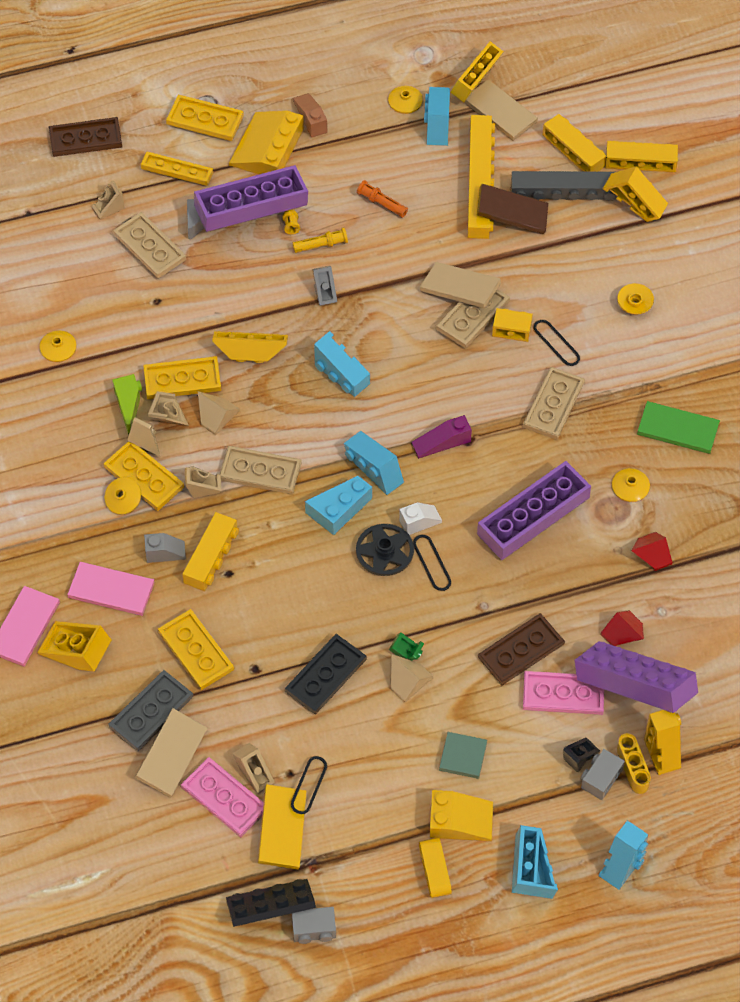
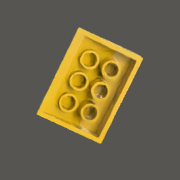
(268, 141)

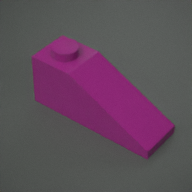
(443, 437)

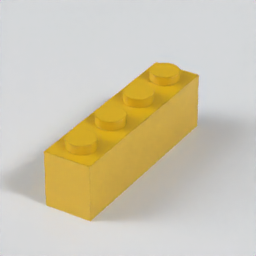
(476, 71)
(574, 144)
(643, 155)
(210, 552)

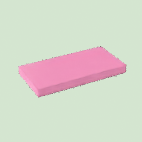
(111, 588)
(26, 624)
(561, 694)
(224, 797)

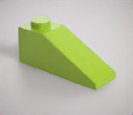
(128, 397)

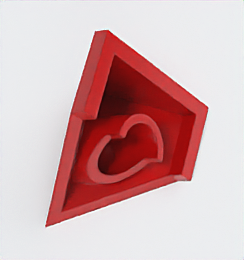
(653, 550)
(623, 629)

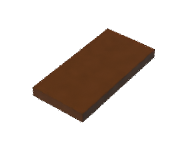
(85, 136)
(512, 208)
(521, 649)

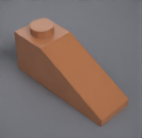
(313, 114)

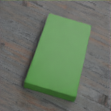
(678, 427)

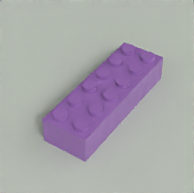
(250, 198)
(533, 510)
(636, 676)

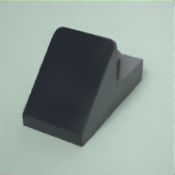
(579, 752)

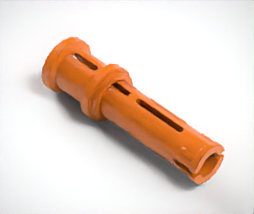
(376, 195)

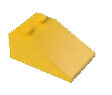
(75, 645)
(460, 816)

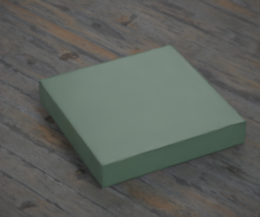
(463, 755)

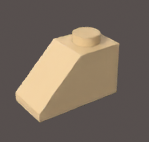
(253, 767)

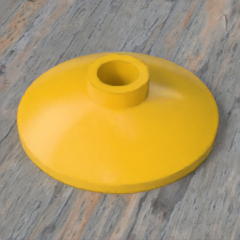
(405, 99)
(635, 293)
(60, 351)
(630, 491)
(128, 501)

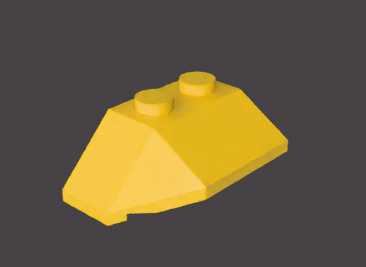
(249, 346)

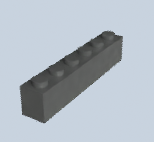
(561, 185)

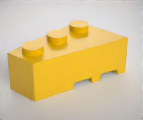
(638, 192)
(664, 741)

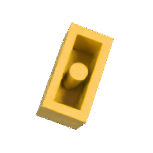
(512, 324)

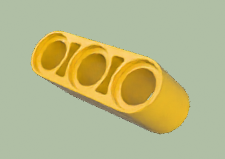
(633, 772)
(435, 867)

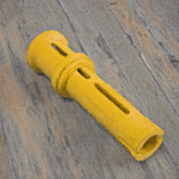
(290, 218)
(328, 238)

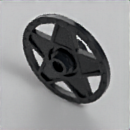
(384, 549)

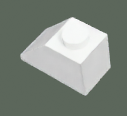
(418, 517)

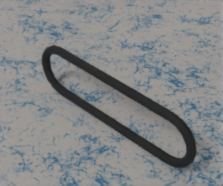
(545, 321)
(441, 563)
(300, 783)

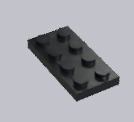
(325, 674)
(270, 902)

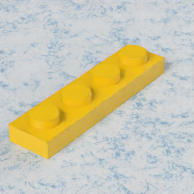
(177, 168)

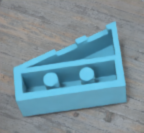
(437, 115)
(339, 366)
(374, 461)
(339, 504)
(627, 855)
(531, 865)

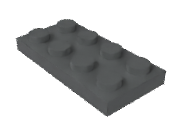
(150, 709)

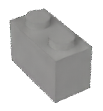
(602, 774)
(314, 925)

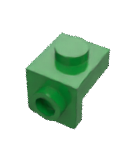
(406, 648)

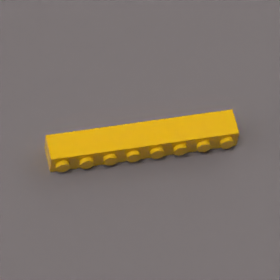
(480, 172)

